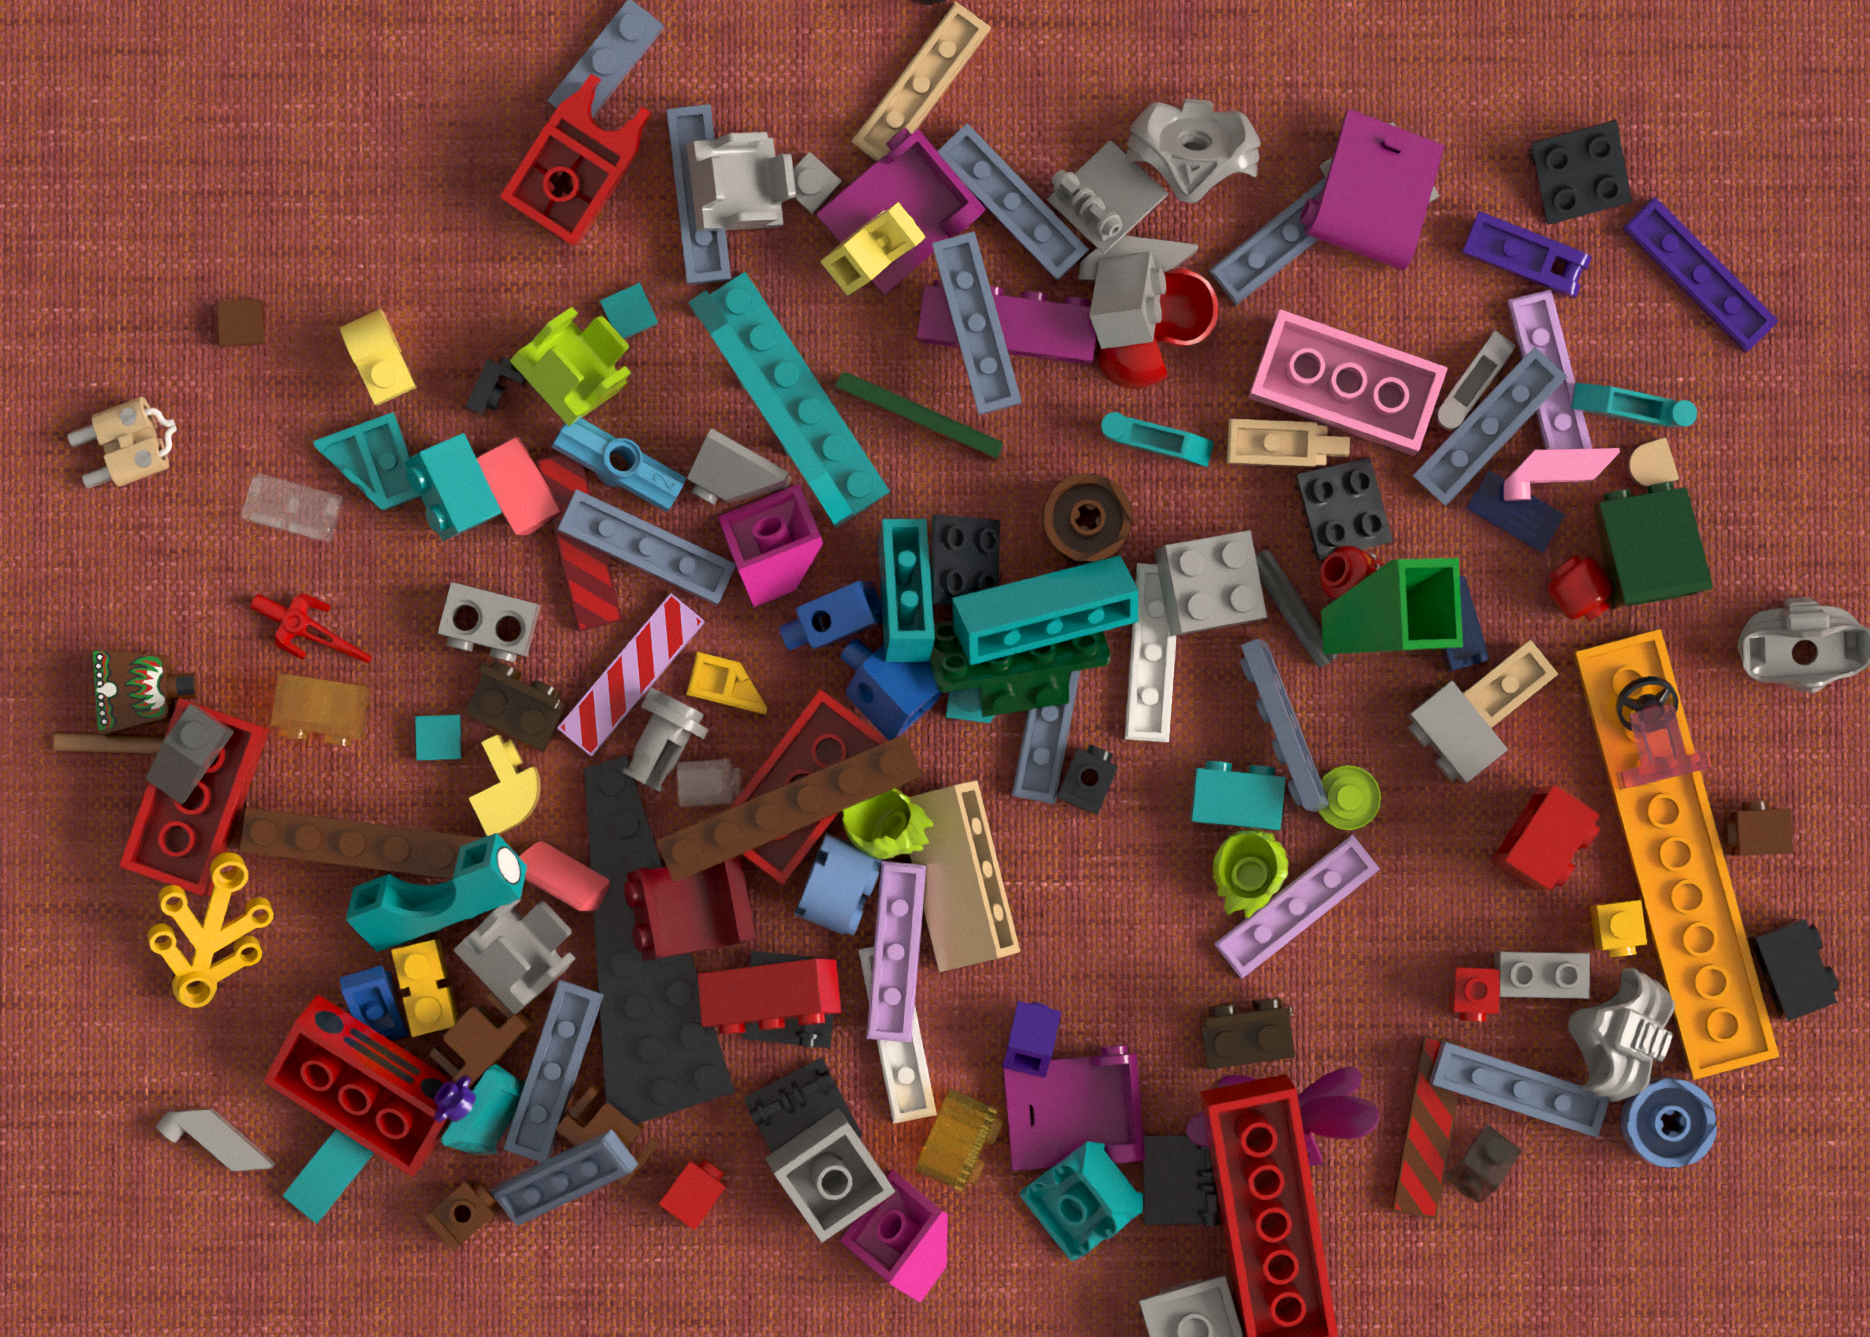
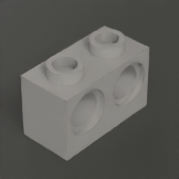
(491, 610)
(1543, 974)

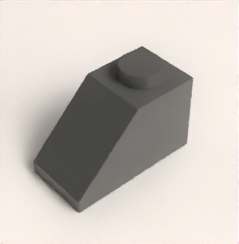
(188, 752)

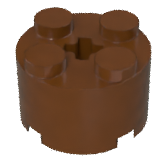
(1093, 494)

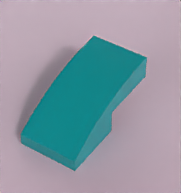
(327, 1175)

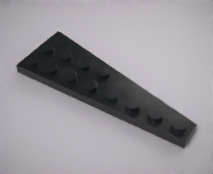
(650, 1009)

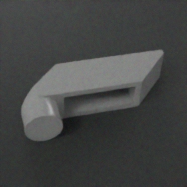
(1164, 253)
(1474, 381)
(216, 1136)

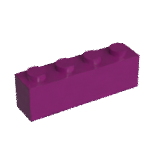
(1028, 324)

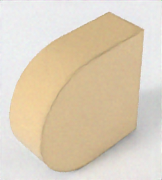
(1652, 464)

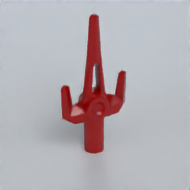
(295, 621)

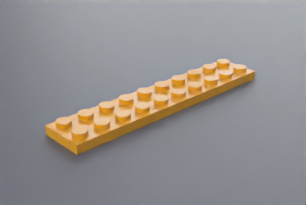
(1679, 873)

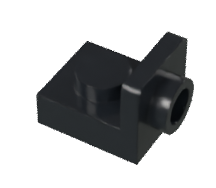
(488, 391)

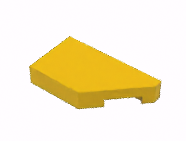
(724, 683)

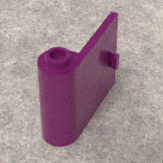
(922, 185)
(1373, 195)
(1075, 1104)

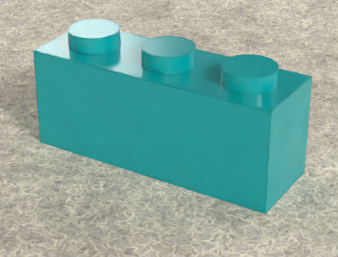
(905, 590)

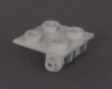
(1105, 196)

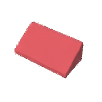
(518, 487)
(564, 877)

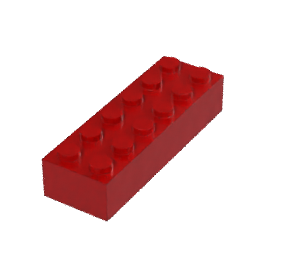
(1268, 1209)

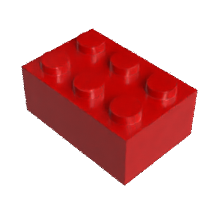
(1546, 839)

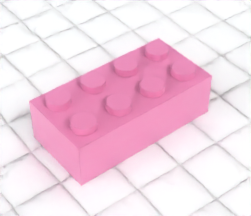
(1347, 382)

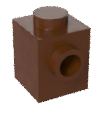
(1759, 830)

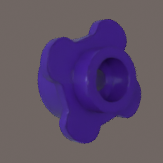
(454, 1100)

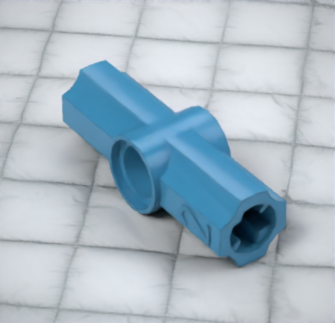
(644, 475)

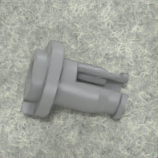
(663, 738)

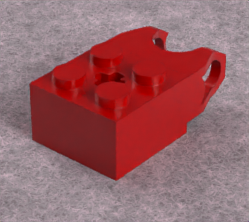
(587, 153)

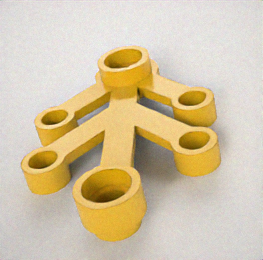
(211, 934)

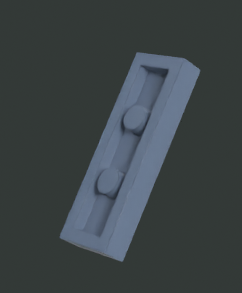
(611, 55)

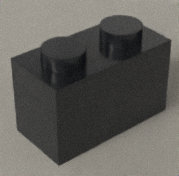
(1794, 969)

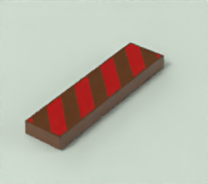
(1425, 1138)

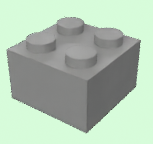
(1210, 583)
(829, 1175)

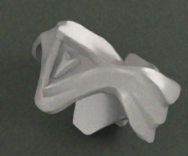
(1193, 145)
(1772, 633)
(1624, 1036)

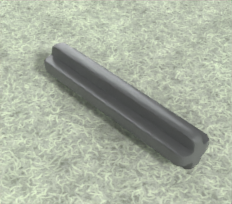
(1292, 608)

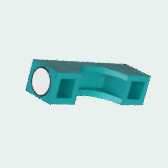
(396, 911)

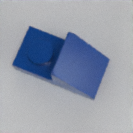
(374, 1001)

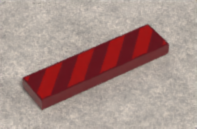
(584, 567)

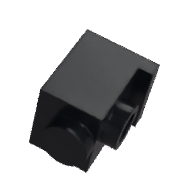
(1082, 796)

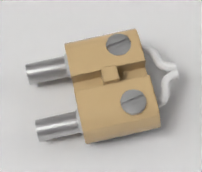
(128, 441)

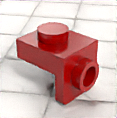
(1475, 993)

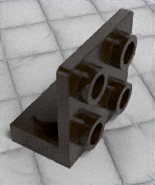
(515, 707)
(1247, 1035)

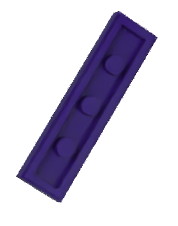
(1700, 275)

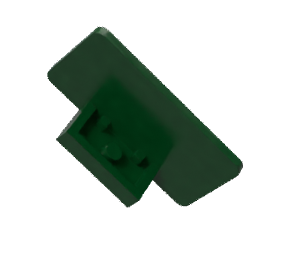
(1017, 680)

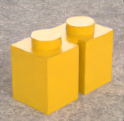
(419, 968)

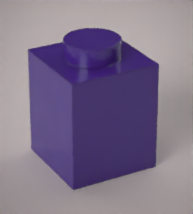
(1031, 1038)

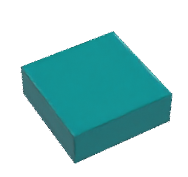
(629, 311)
(438, 737)

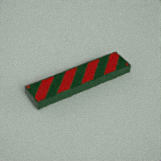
(919, 416)

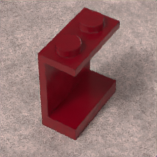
(689, 914)

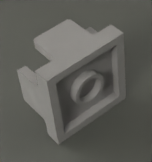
(739, 182)
(517, 952)
(1192, 1310)

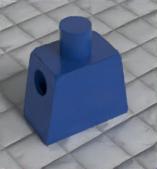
(851, 612)
(889, 692)

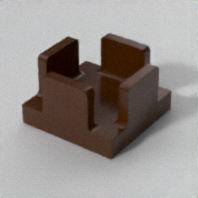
(480, 1040)
(607, 1118)

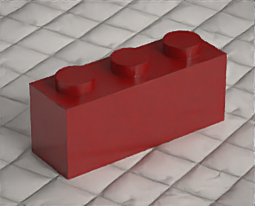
(769, 995)

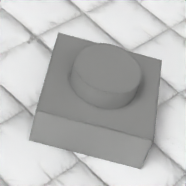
(814, 183)

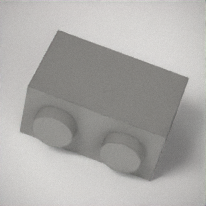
(1127, 299)
(1455, 733)

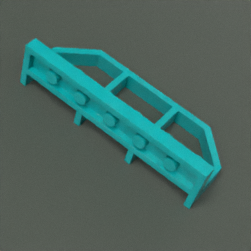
(790, 398)

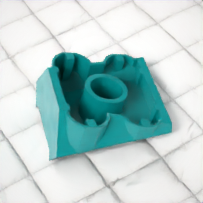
(491, 1114)
(1083, 1200)

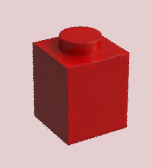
(694, 1192)

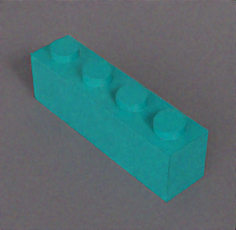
(1045, 610)

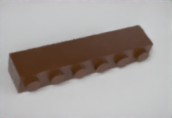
(789, 808)
(352, 843)

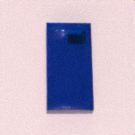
(1527, 520)

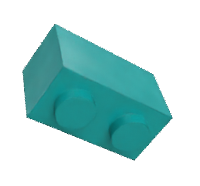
(452, 487)
(1237, 797)

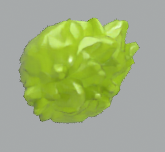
(887, 825)
(1249, 870)

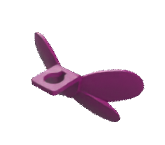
(1324, 1110)

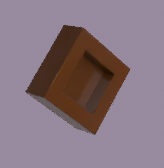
(241, 323)

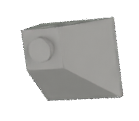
(733, 472)

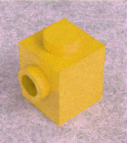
(1618, 927)

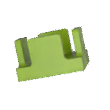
(572, 366)

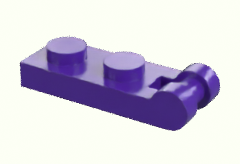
(1525, 254)

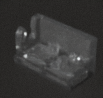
(292, 508)

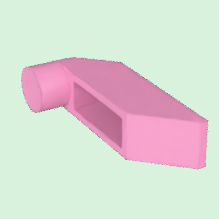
(1556, 466)

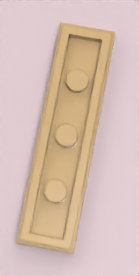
(923, 80)

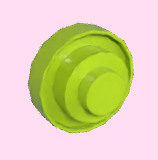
(1351, 796)

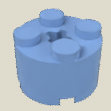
(836, 885)
(1693, 1116)

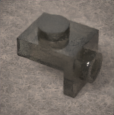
(1483, 1164)

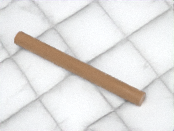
(107, 743)

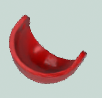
(1187, 309)
(1133, 365)

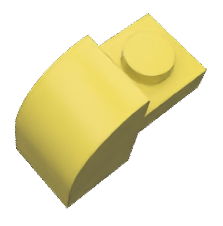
(872, 248)
(377, 357)
(511, 799)

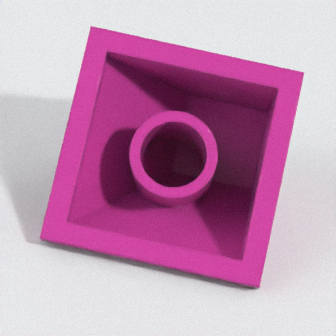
(772, 543)
(902, 1239)

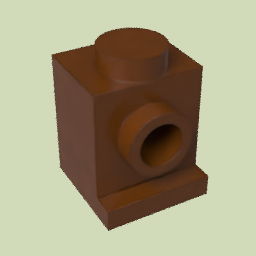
(453, 1230)

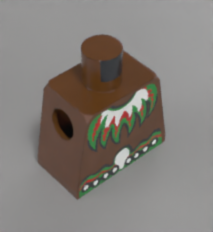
(137, 689)

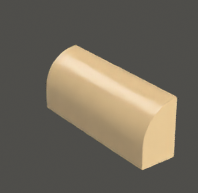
(963, 880)

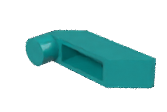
(1633, 406)
(1156, 439)

